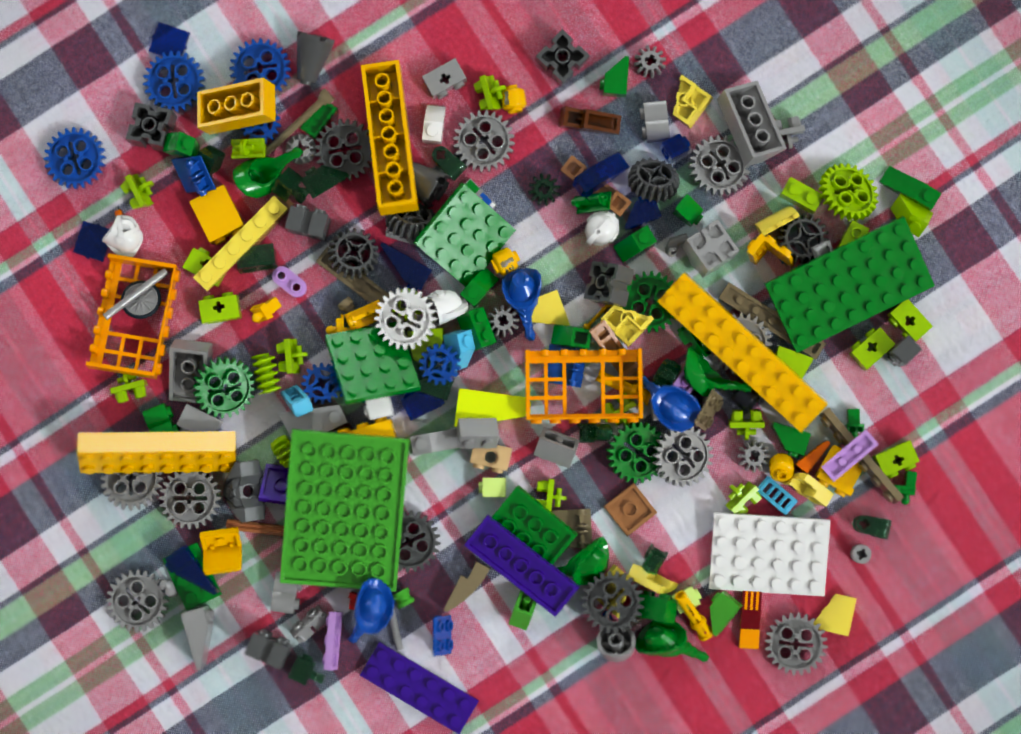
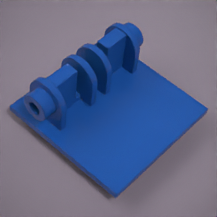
(193, 174)
(574, 371)
(442, 635)

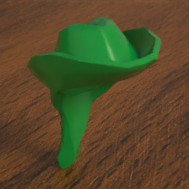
(259, 175)
(704, 378)
(588, 562)
(666, 641)

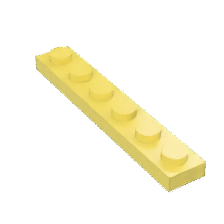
(240, 243)

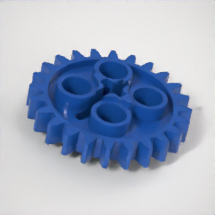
(256, 52)
(157, 84)
(91, 152)

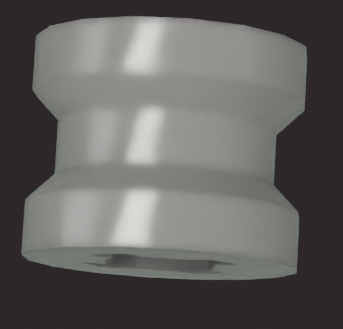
(858, 552)

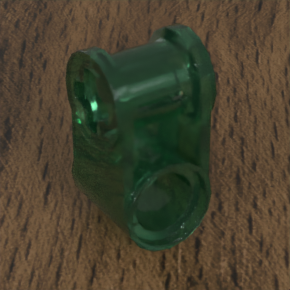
(451, 164)
(594, 432)
(875, 526)
(653, 559)

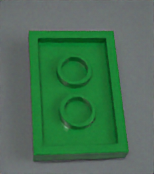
(189, 593)

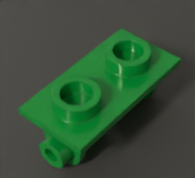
(592, 203)
(687, 337)

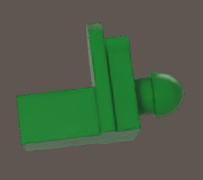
(853, 422)
(909, 486)

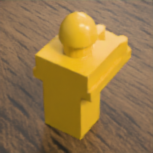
(264, 310)
(339, 326)

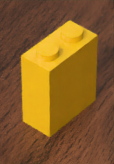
(217, 214)

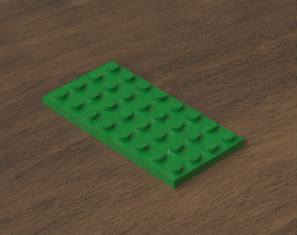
(849, 284)

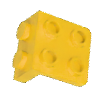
(760, 246)
(845, 483)
(221, 551)

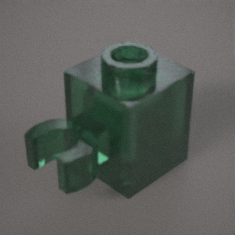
(212, 158)
(288, 185)
(304, 669)

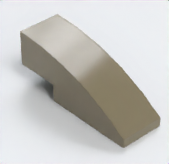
(466, 586)

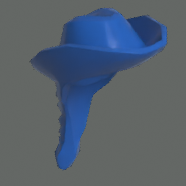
(522, 293)
(672, 405)
(372, 608)

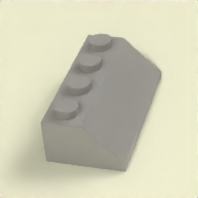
(751, 123)

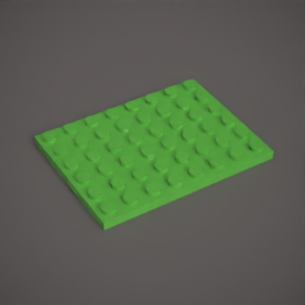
(343, 509)

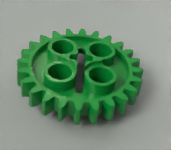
(635, 297)
(226, 403)
(627, 466)

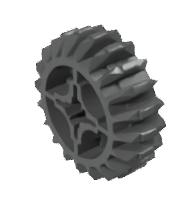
(653, 180)
(409, 224)
(801, 230)
(359, 249)

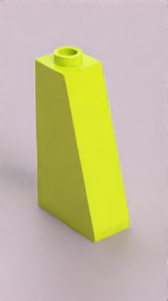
(489, 405)

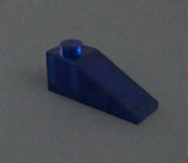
(600, 174)
(411, 271)
(186, 566)

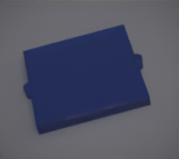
(167, 39)
(90, 241)

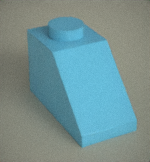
(463, 343)

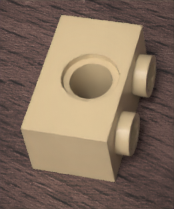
(502, 458)

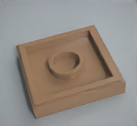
(630, 509)

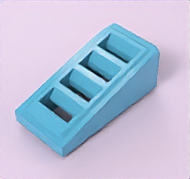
(297, 400)
(788, 507)

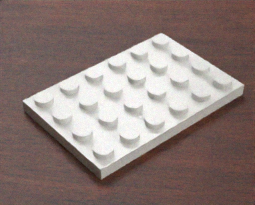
(769, 554)

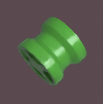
(403, 598)

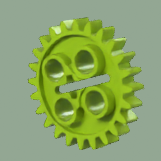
(848, 192)

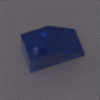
(674, 148)
(642, 213)
(419, 404)

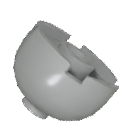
(616, 646)

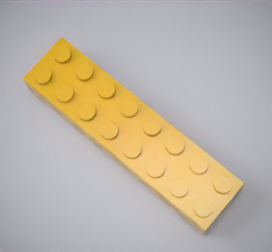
(389, 138)
(156, 452)

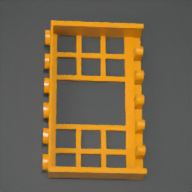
(102, 331)
(584, 356)

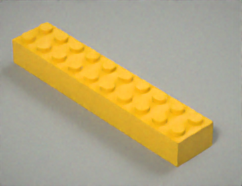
(743, 352)

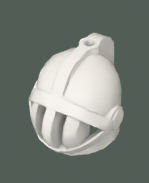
(601, 228)
(124, 236)
(447, 305)

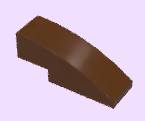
(589, 120)

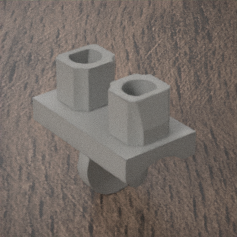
(794, 128)

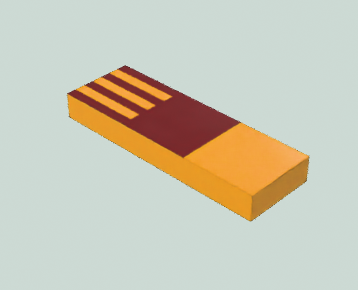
(750, 620)

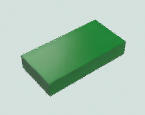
(318, 120)

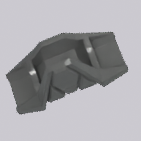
(243, 474)

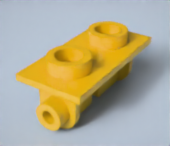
(362, 316)

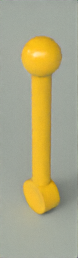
(587, 325)

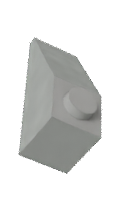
(434, 442)

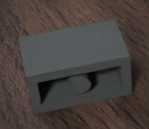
(903, 351)

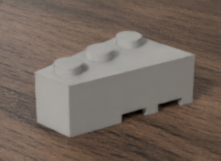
(319, 419)

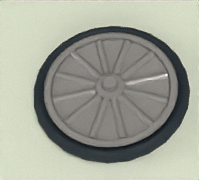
(145, 304)

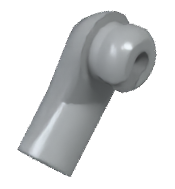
(673, 244)
(169, 588)

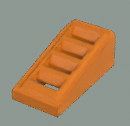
(808, 461)

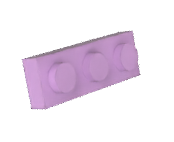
(849, 455)
(332, 640)

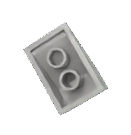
(184, 362)
(198, 628)

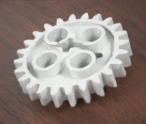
(397, 333)

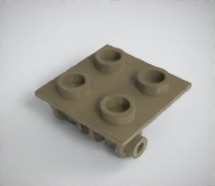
(711, 405)
(580, 522)

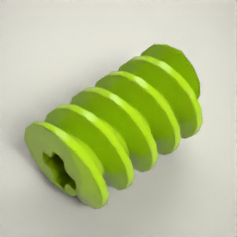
(266, 373)

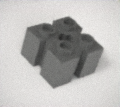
(562, 45)
(146, 117)
(308, 223)
(609, 284)
(269, 649)

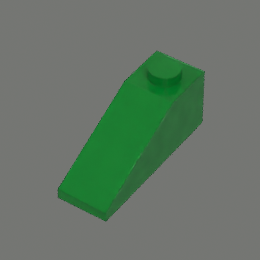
(910, 187)

